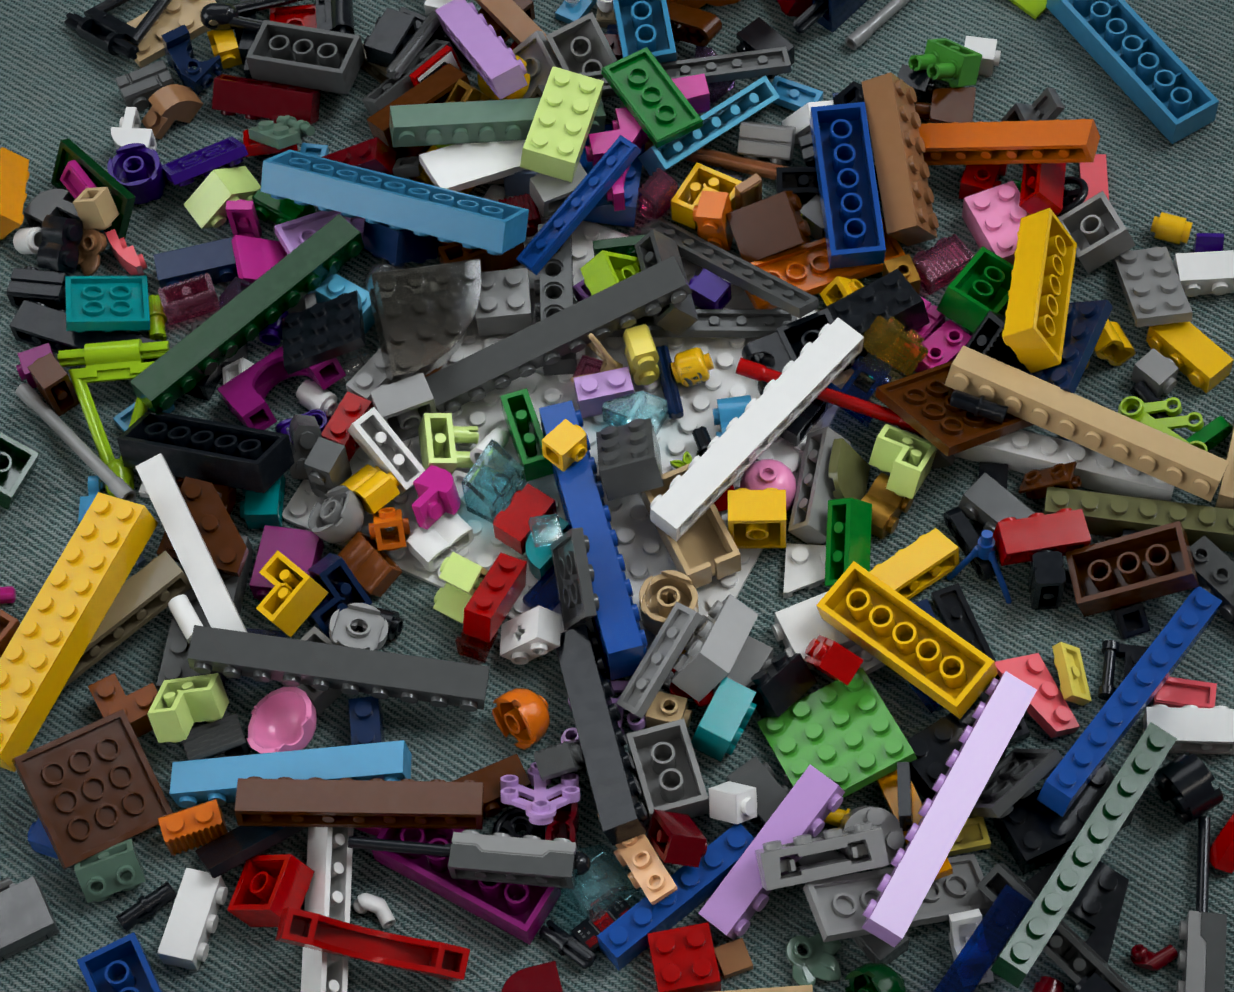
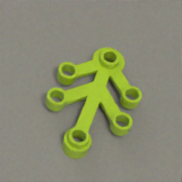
(1163, 424)

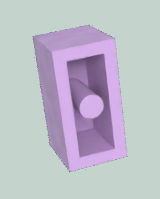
(600, 387)

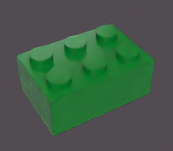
(977, 289)

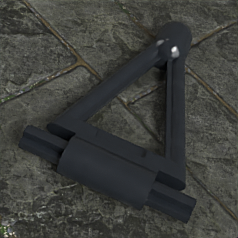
(330, 14)
(111, 33)

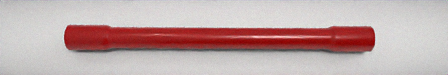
(762, 373)

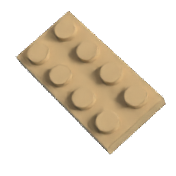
(175, 15)

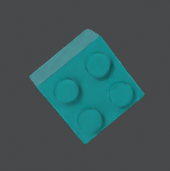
(724, 719)

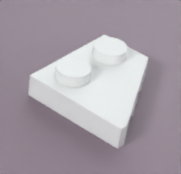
(803, 567)

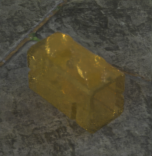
(894, 345)

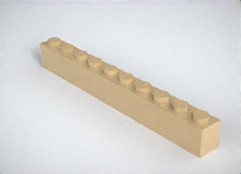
(1088, 423)

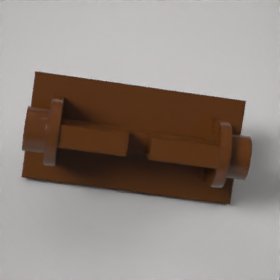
(1061, 476)

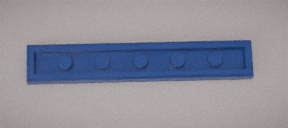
(578, 204)

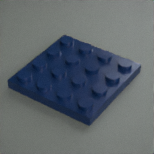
(1082, 333)

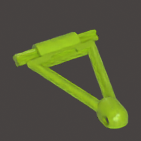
(109, 363)

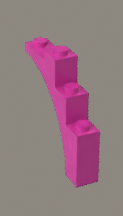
(695, 91)

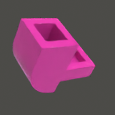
(435, 496)

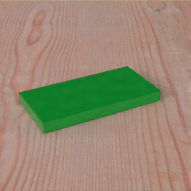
(652, 97)

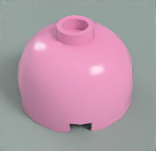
(770, 474)

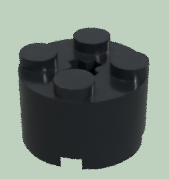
(1188, 787)

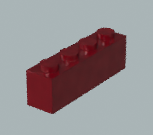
(264, 99)

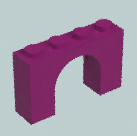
(248, 390)

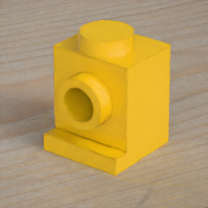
(225, 44)

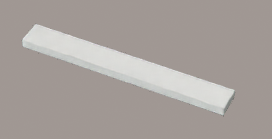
(189, 544)

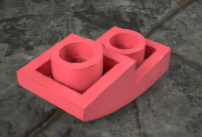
(125, 255)

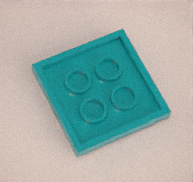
(107, 303)

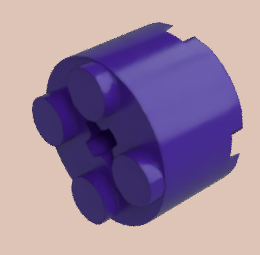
(138, 171)

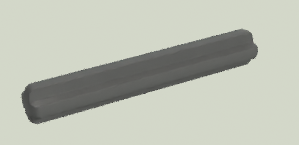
(413, 46)

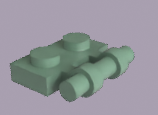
(283, 133)

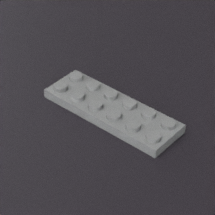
(841, 900)

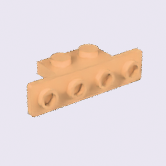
(645, 868)

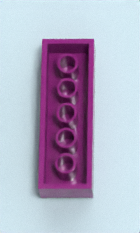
(508, 906)

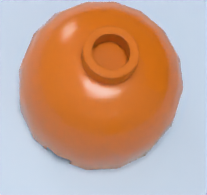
(522, 715)

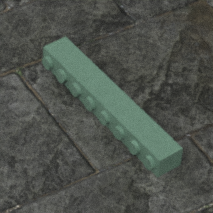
(468, 122)

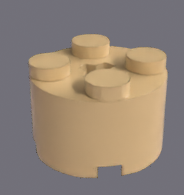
(660, 595)

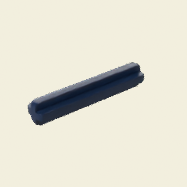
(669, 384)

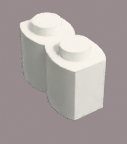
(445, 536)

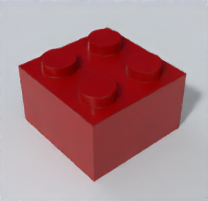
(268, 887)
(684, 959)

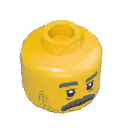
(692, 367)

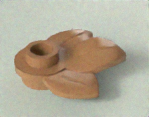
(90, 247)

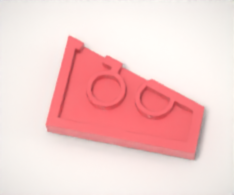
(1048, 704)

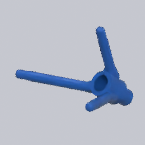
(984, 550)

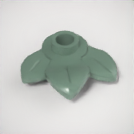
(817, 962)

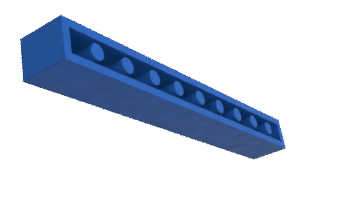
(1128, 701)

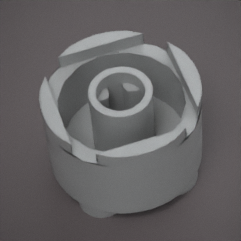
(880, 817)

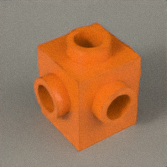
(386, 537)

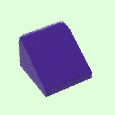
(1208, 242)

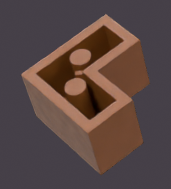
(111, 699)

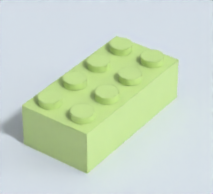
(561, 124)

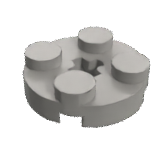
(363, 615)

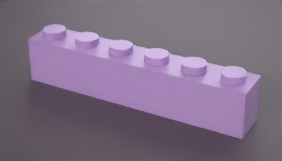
(482, 47)
(798, 814)

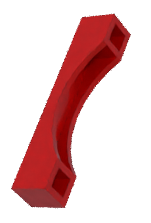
(372, 945)

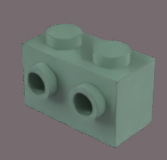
(110, 872)

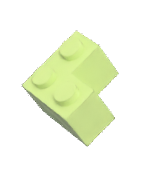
(221, 185)
(904, 457)
(461, 581)
(183, 703)

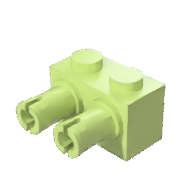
(438, 442)

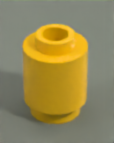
(1171, 228)

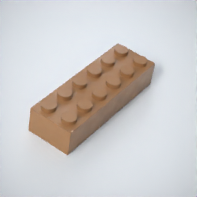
(900, 159)

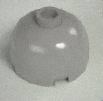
(338, 516)

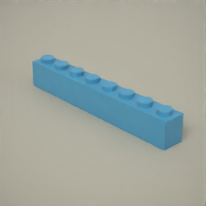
(217, 778)

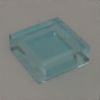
(545, 529)

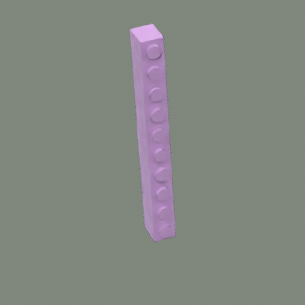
(948, 810)

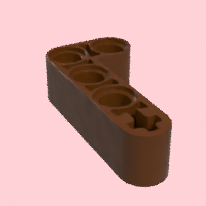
(693, 24)

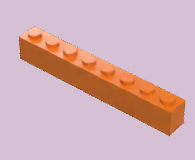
(1010, 142)

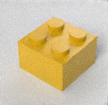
(757, 518)

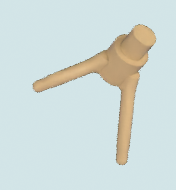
(608, 362)

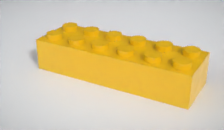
(1040, 291)
(907, 639)

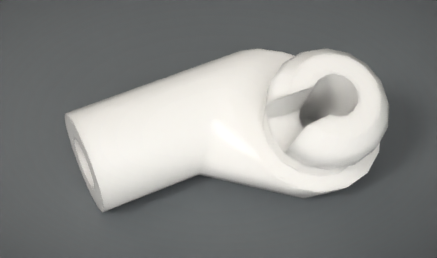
(377, 905)

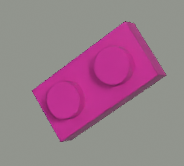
(243, 218)

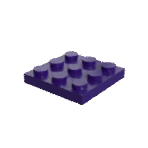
(204, 161)

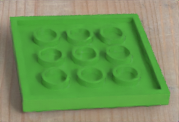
(840, 733)

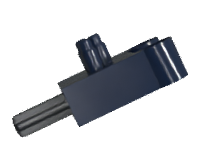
(827, 13)

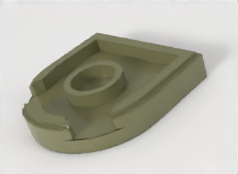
(848, 471)

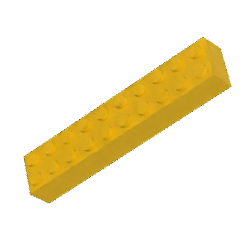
(67, 617)

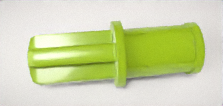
(157, 319)

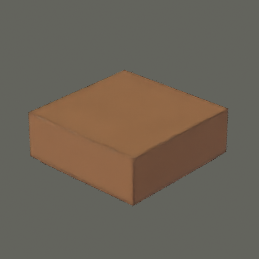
(733, 958)

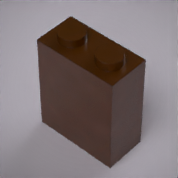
(769, 226)

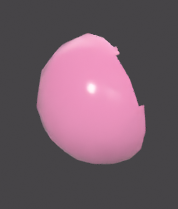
(282, 721)

